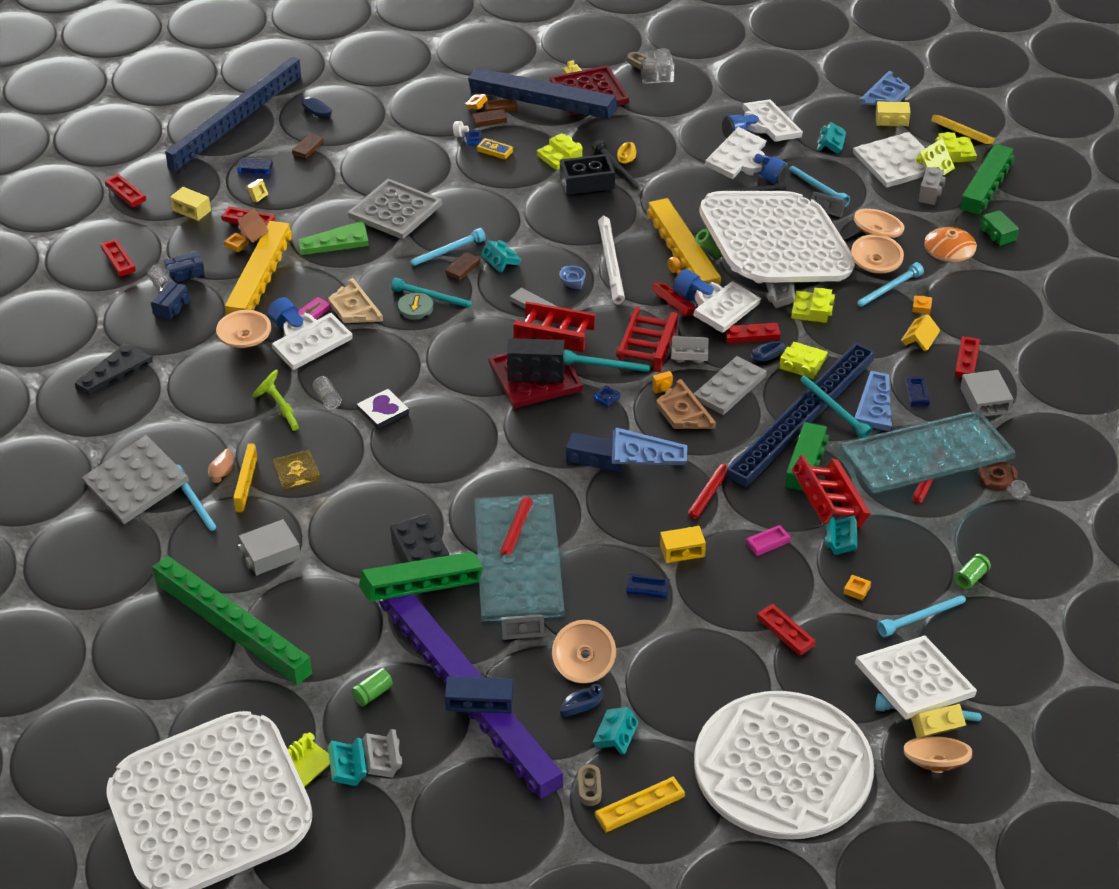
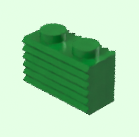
(999, 227)

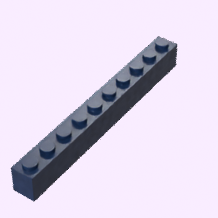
(543, 93)

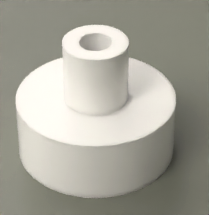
(459, 129)

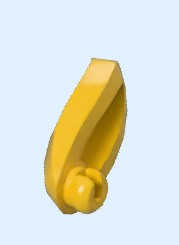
(626, 153)

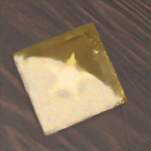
(296, 469)

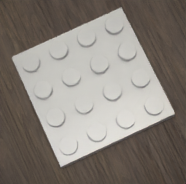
(893, 159)
(915, 677)

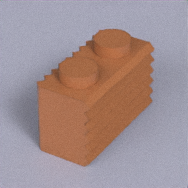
(252, 226)

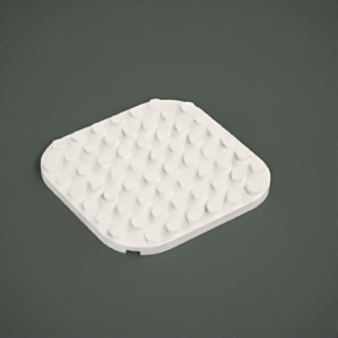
(776, 236)
(209, 803)

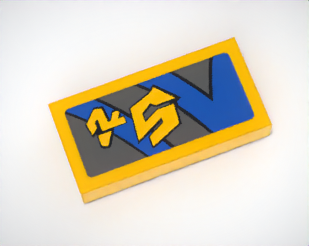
(495, 149)

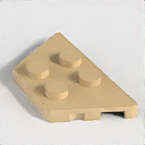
(354, 305)

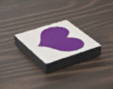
(382, 408)

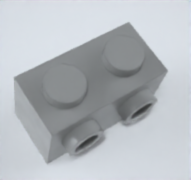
(931, 185)

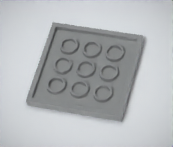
(395, 208)
(135, 479)

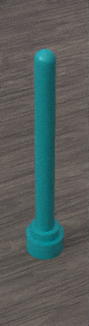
(400, 285)
(570, 358)
(862, 430)

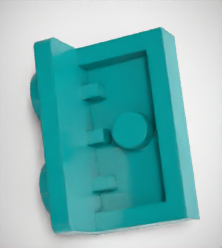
(832, 137)
(499, 255)
(841, 535)
(616, 729)
(347, 762)

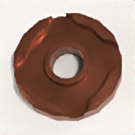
(997, 483)

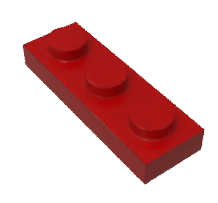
(125, 190)
(233, 214)
(118, 257)
(674, 300)
(752, 333)
(967, 356)
(786, 629)

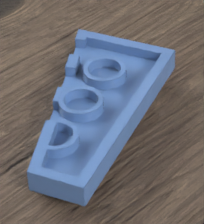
(875, 402)
(638, 448)

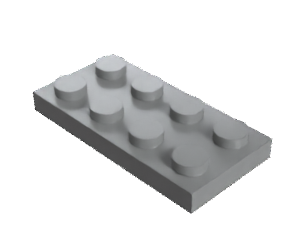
(730, 385)

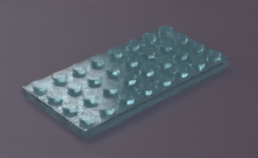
(926, 451)
(530, 576)

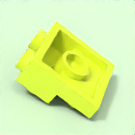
(559, 148)
(958, 148)
(813, 306)
(802, 359)

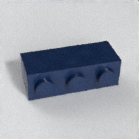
(591, 452)
(479, 694)

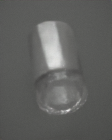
(158, 276)
(326, 392)

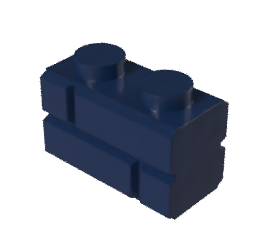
(184, 266)
(170, 300)

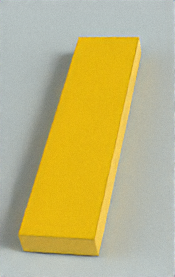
(962, 129)
(245, 478)
(639, 804)

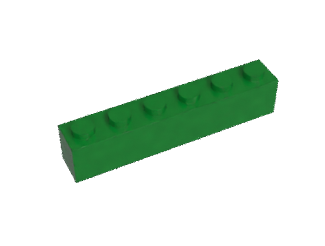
(987, 179)
(420, 576)

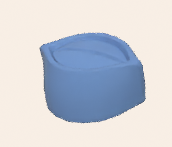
(572, 276)

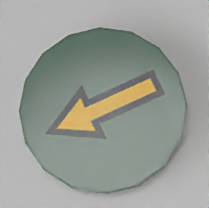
(415, 306)

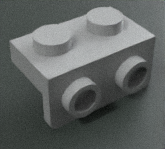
(780, 293)
(689, 349)
(382, 754)

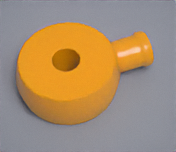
(674, 265)

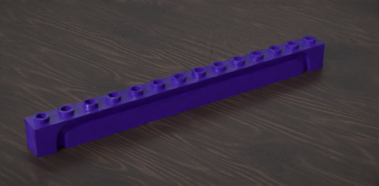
(502, 728)

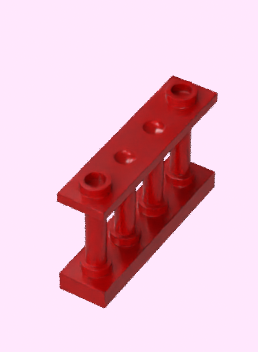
(550, 314)
(661, 347)
(838, 481)

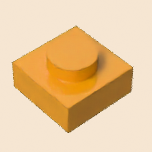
(476, 102)
(236, 242)
(922, 304)
(662, 382)
(857, 587)

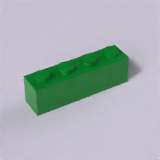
(810, 445)

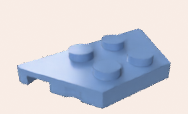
(886, 90)

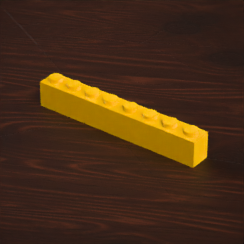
(681, 240)
(259, 268)

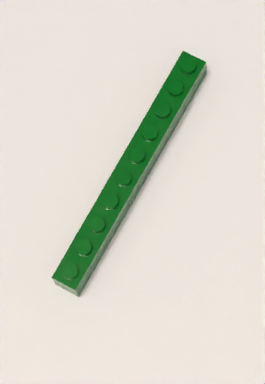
(233, 620)

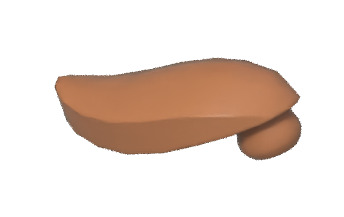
(221, 466)

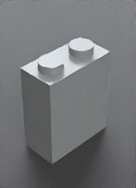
(987, 393)
(269, 547)

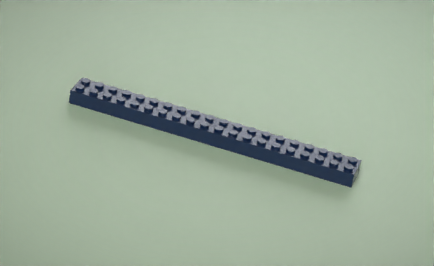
(232, 114)
(804, 409)

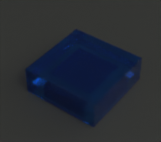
(473, 137)
(607, 396)

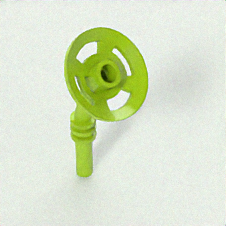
(269, 387)

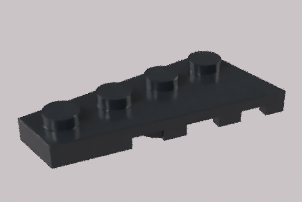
(112, 367)

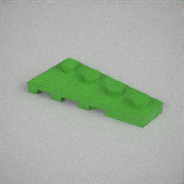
(336, 239)

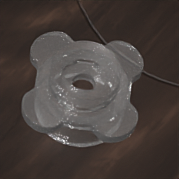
(1018, 489)

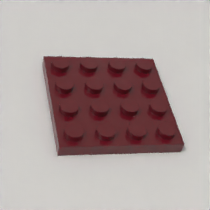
(595, 79)
(528, 393)

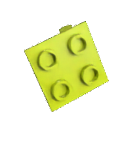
(936, 156)
(308, 758)

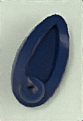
(316, 107)
(768, 351)
(581, 700)

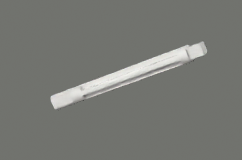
(611, 260)

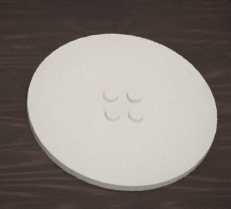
(783, 765)

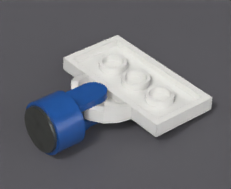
(762, 118)
(743, 153)
(718, 305)
(304, 335)

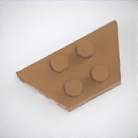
(684, 409)

